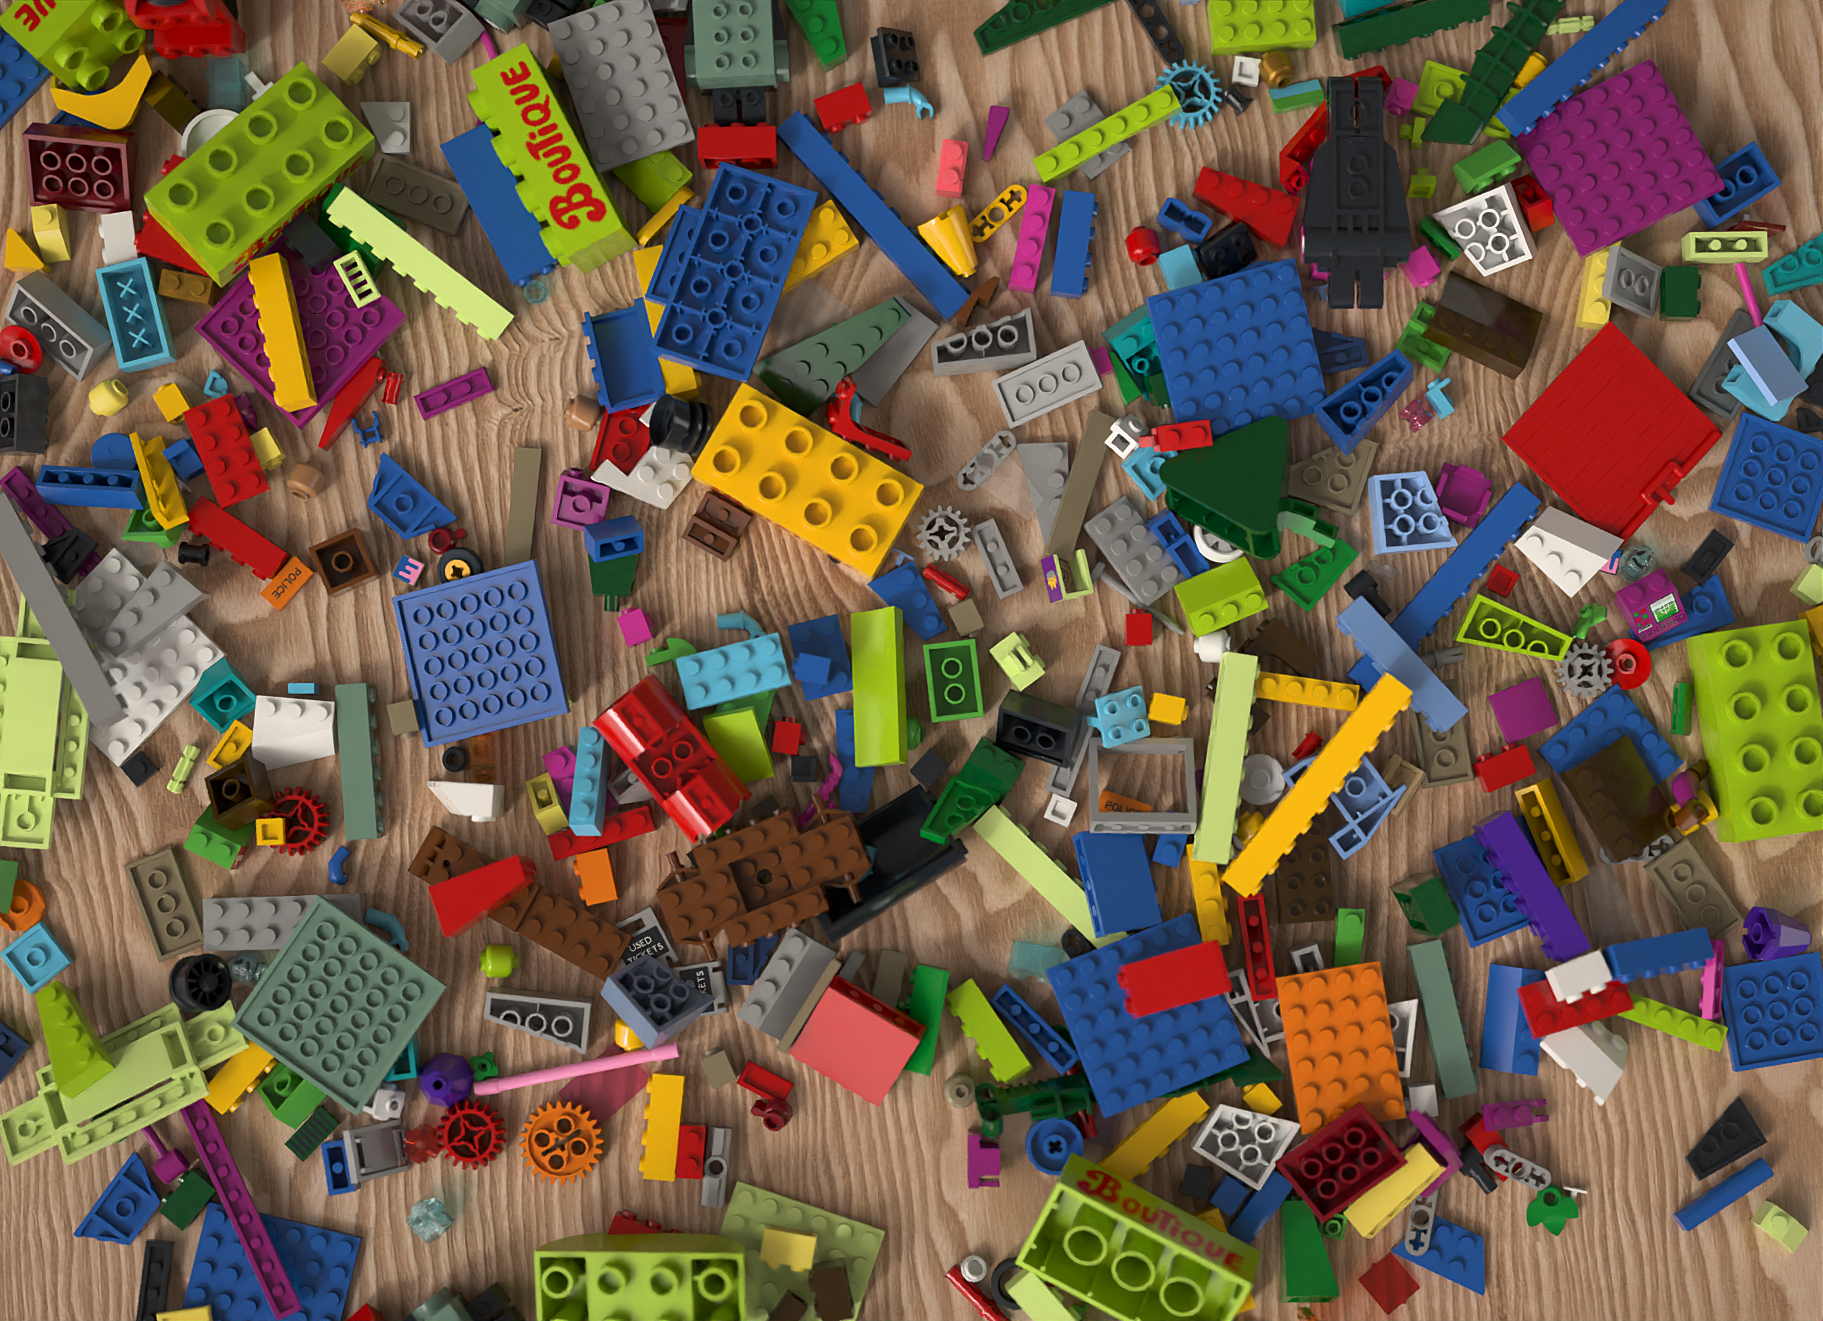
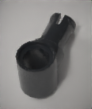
(1365, 585)
(1475, 1168)

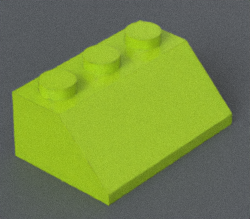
(655, 178)
(1220, 596)

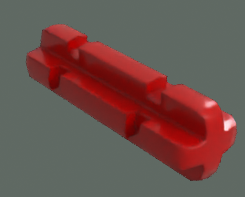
(946, 581)

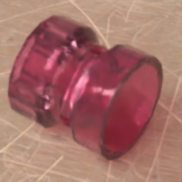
(1415, 415)

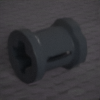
(1244, 101)
(194, 554)

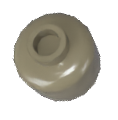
(960, 1090)

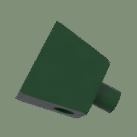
(613, 579)

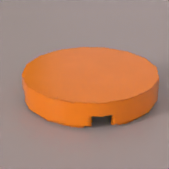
(26, 908)

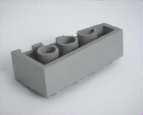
(546, 1015)

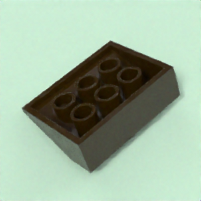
(1483, 325)
(1619, 799)

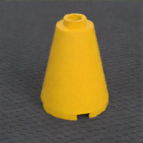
(951, 240)

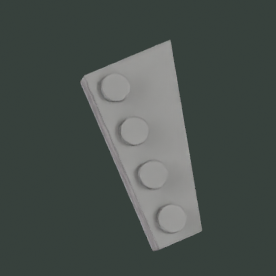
(987, 348)
(153, 608)

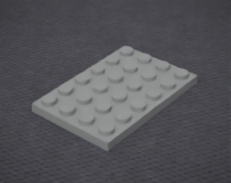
(621, 82)

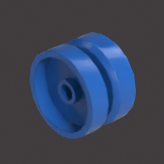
(1037, 1145)

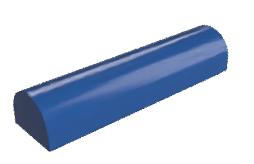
(1034, 1029)
(1723, 1194)

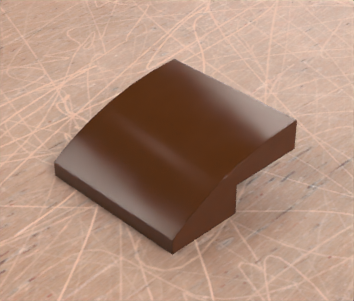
(980, 297)
(717, 526)

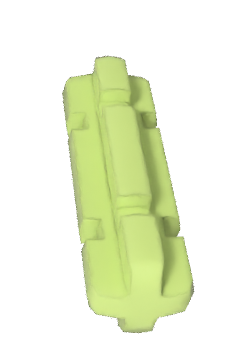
(1571, 25)
(183, 768)

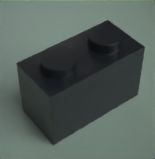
(312, 242)

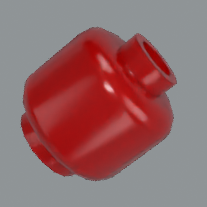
(1143, 246)

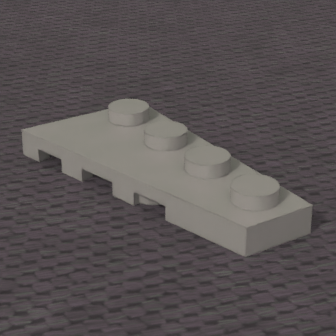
(1048, 472)

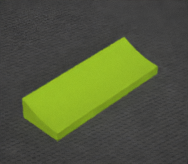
(879, 687)

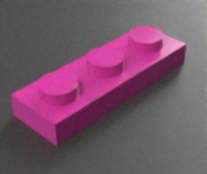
(1713, 981)

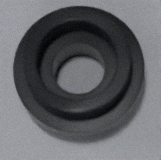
(447, 763)

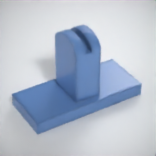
(1322, 292)
(901, 557)

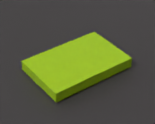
(740, 742)

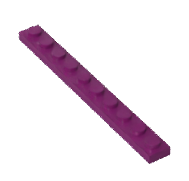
(241, 1209)

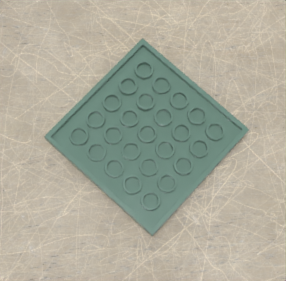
(338, 1005)

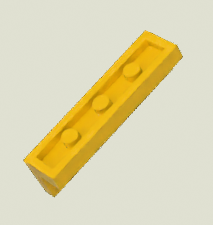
(159, 481)

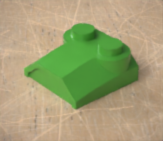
(145, 528)

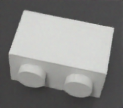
(119, 235)
(1578, 976)

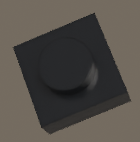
(139, 769)

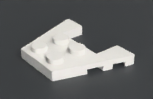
(655, 478)

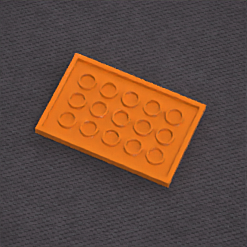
(1339, 1044)

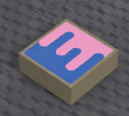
(408, 570)

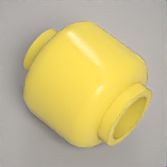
(108, 397)

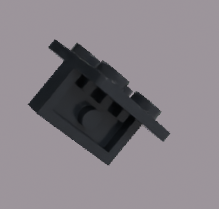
(894, 57)
(1227, 250)

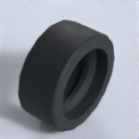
(1000, 1269)

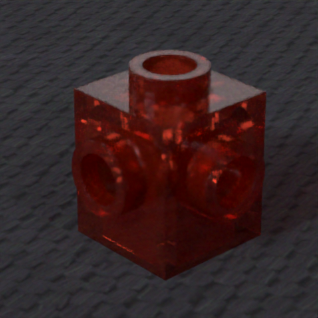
(429, 1137)

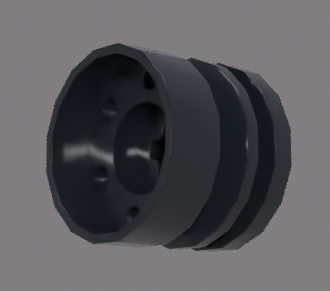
(681, 424)

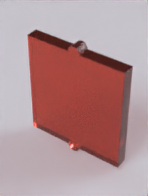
(1746, 225)
(1389, 1283)

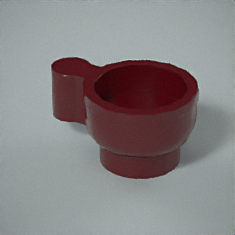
(443, 539)
(775, 1113)

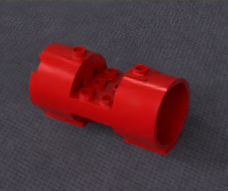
(672, 758)

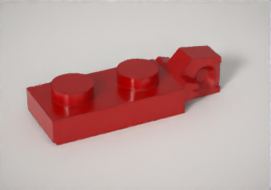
(1178, 436)

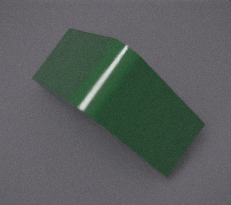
(1236, 486)

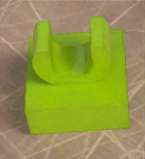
(1413, 132)
(1421, 184)

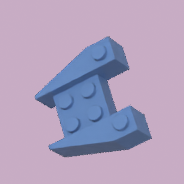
(1362, 800)

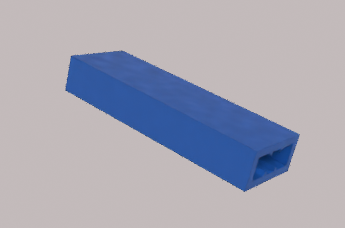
(498, 206)

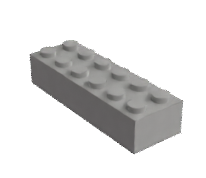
(265, 920)

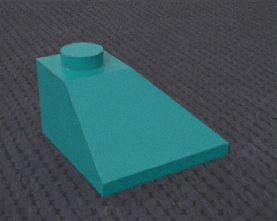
(223, 695)

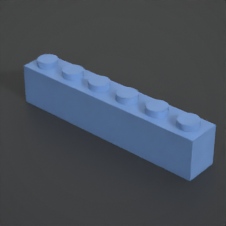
(1398, 659)

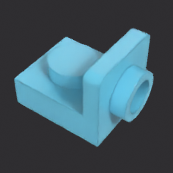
(1439, 401)

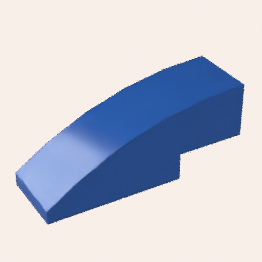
(1178, 544)
(1259, 1208)

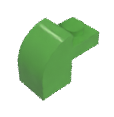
(677, 649)

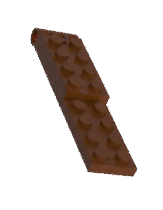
(533, 911)

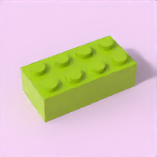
(1260, 26)

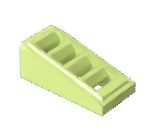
(347, 260)

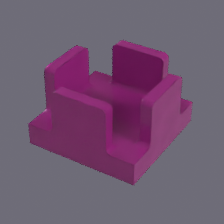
(1462, 494)
(982, 1159)

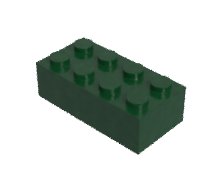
(1426, 904)

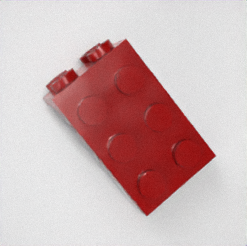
(849, 430)

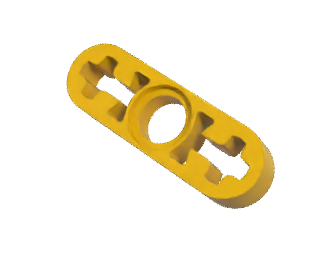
(1014, 206)
(664, 216)

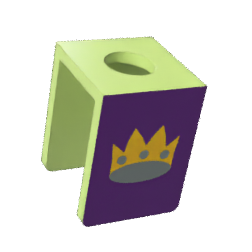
(1054, 579)

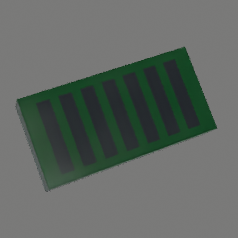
(312, 1133)

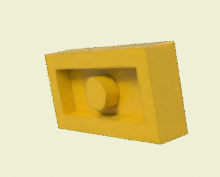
(232, 745)

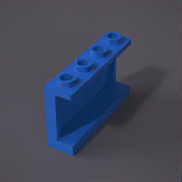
(622, 358)
(1117, 882)

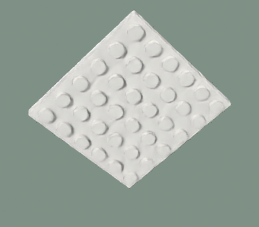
(155, 675)

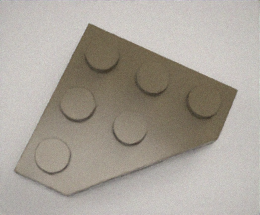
(1333, 478)

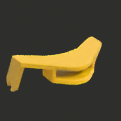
(113, 108)

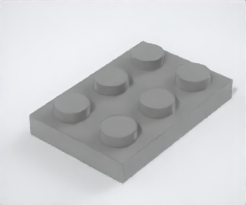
(1076, 117)
(1631, 281)

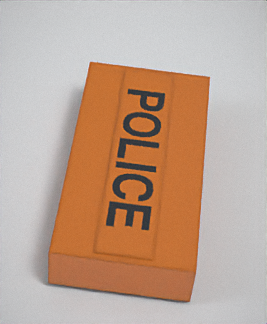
(287, 583)
(1116, 803)

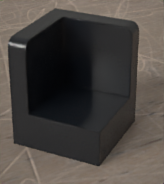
(928, 768)
(803, 769)
(1196, 1181)

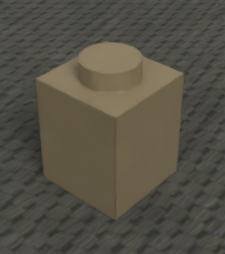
(966, 619)
(404, 719)
(718, 1067)

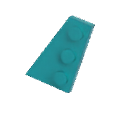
(1796, 270)

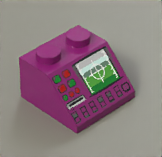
(1651, 606)

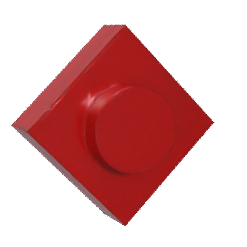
(1501, 580)

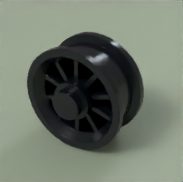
(200, 983)

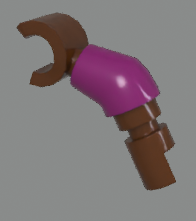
(1685, 790)

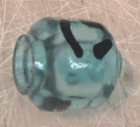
(1636, 563)
(247, 967)

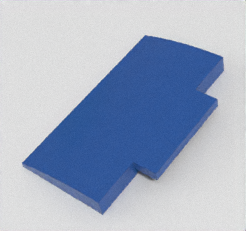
(727, 271)

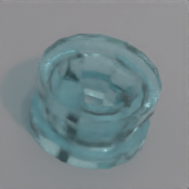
(543, 297)

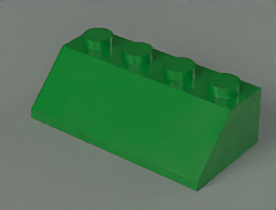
(926, 1008)

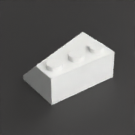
(1566, 548)
(293, 730)

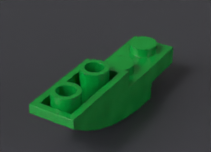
(1304, 520)

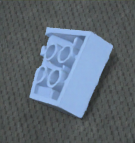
(1406, 514)

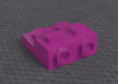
(580, 500)

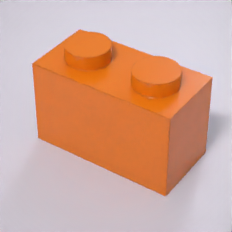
(597, 876)

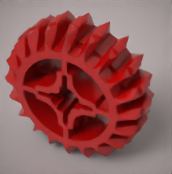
(300, 811)
(476, 1145)

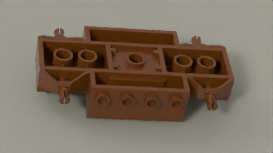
(727, 883)

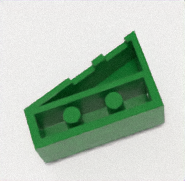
(821, 29)

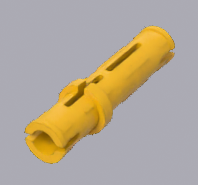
(396, 39)

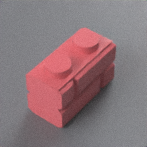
(951, 168)

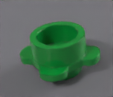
(490, 1070)

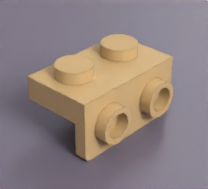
(1394, 772)

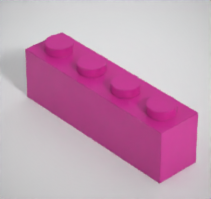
(1031, 238)

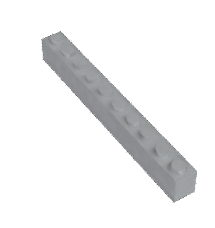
(58, 619)

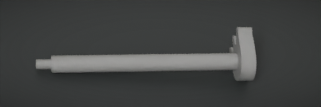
(1097, 571)

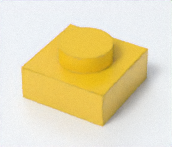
(270, 831)

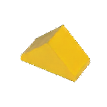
(21, 255)

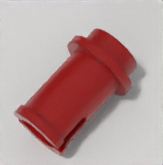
(392, 388)
(1308, 745)

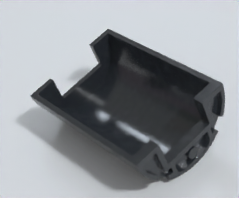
(901, 864)

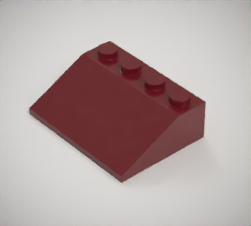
(80, 167)
(1342, 1161)

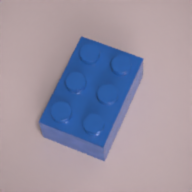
(1746, 180)

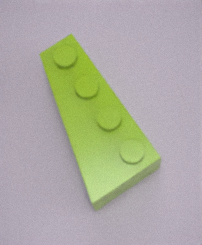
(1502, 628)
(989, 1032)
(71, 1041)

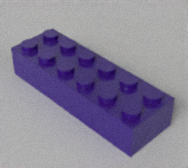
(1531, 887)

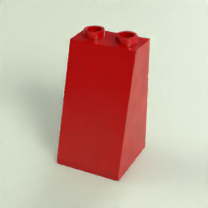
(475, 895)
(1174, 979)

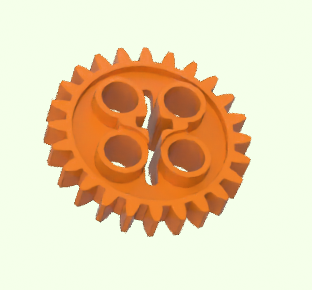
(574, 1161)

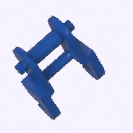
(378, 437)

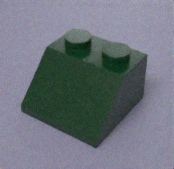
(992, 767)

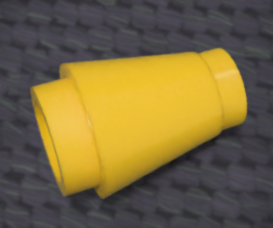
(1534, 67)

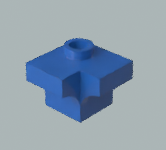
(185, 459)

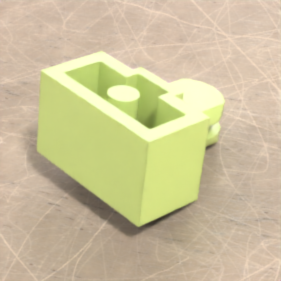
(1018, 661)

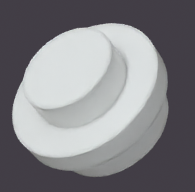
(973, 1268)

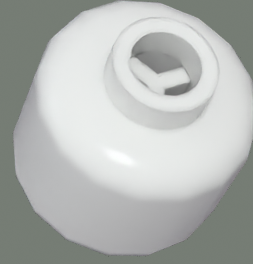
(1213, 645)

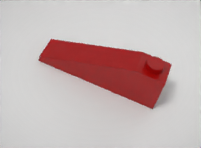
(351, 399)
(1256, 947)

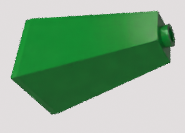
(1304, 1264)

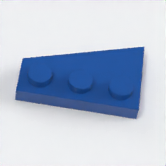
(909, 593)

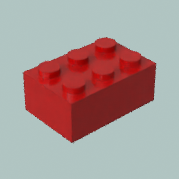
(738, 146)

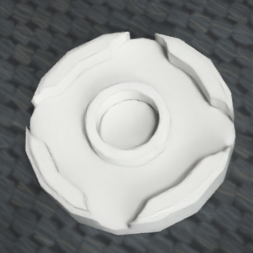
(1261, 780)

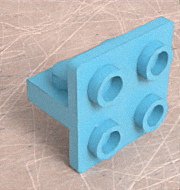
(1120, 716)

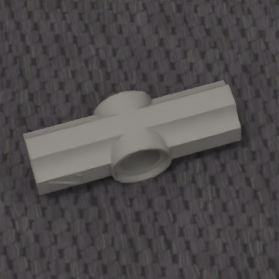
(717, 1149)

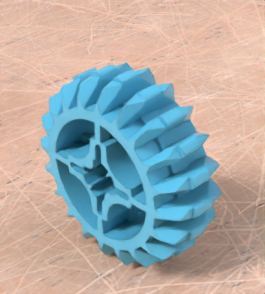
(1197, 99)

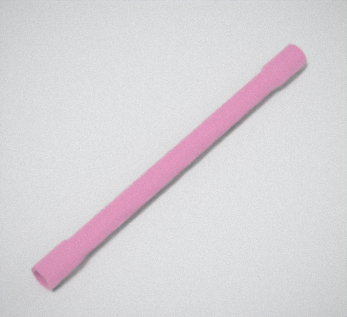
(496, 1085)

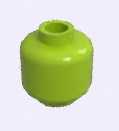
(498, 961)

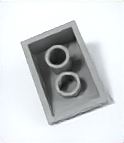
(441, 25)

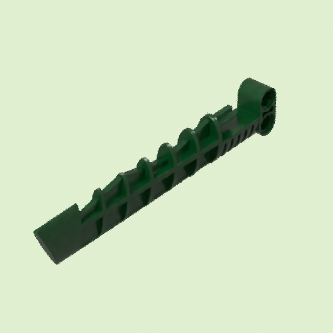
(1492, 73)
(1074, 1093)

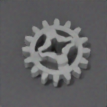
(945, 544)
(1592, 678)

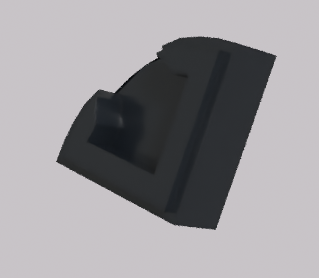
(1808, 421)

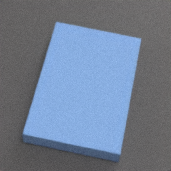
(1767, 365)

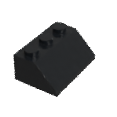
(23, 415)
(1038, 728)

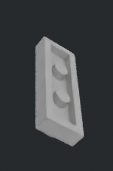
(996, 559)

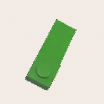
(1348, 936)

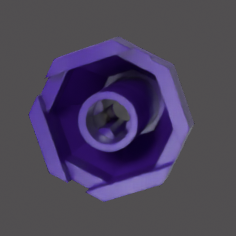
(1773, 934)
(455, 1076)

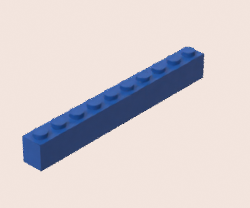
(872, 215)
(1454, 576)

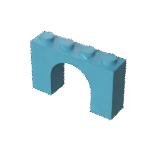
(1804, 345)

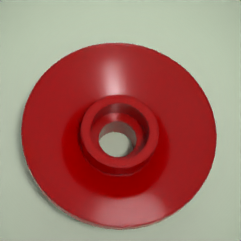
(20, 348)
(1623, 675)

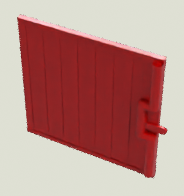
(1612, 435)

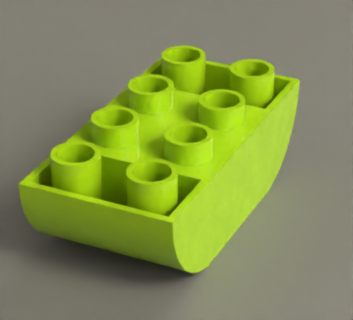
(641, 1278)

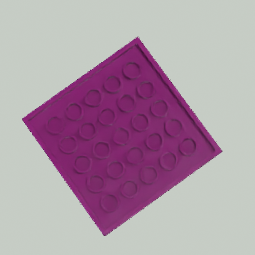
(1618, 159)
(334, 330)

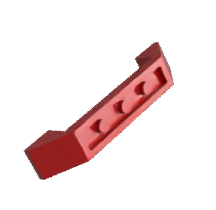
(1311, 135)

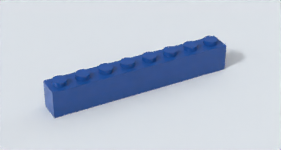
(1577, 62)

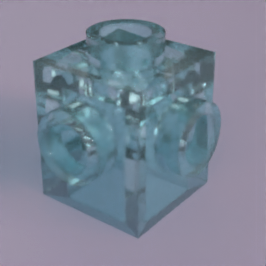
(429, 1220)

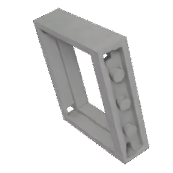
(1138, 821)

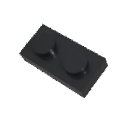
(1707, 557)

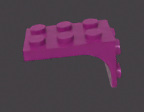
(1439, 1143)

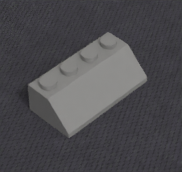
(59, 324)
(786, 983)

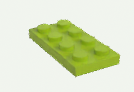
(1444, 82)

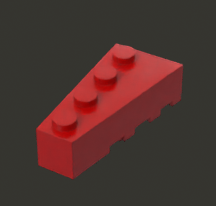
(1261, 208)

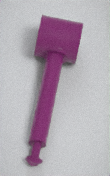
(170, 1163)

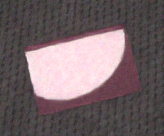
(605, 1090)

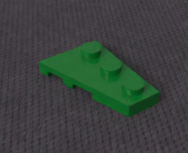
(1313, 576)
(957, 808)

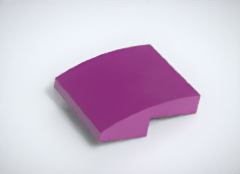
(1522, 710)

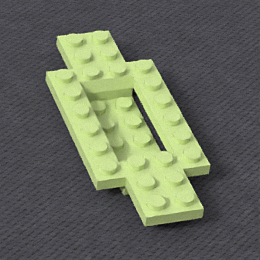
(28, 735)
(143, 1056)

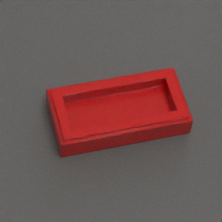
(764, 1082)

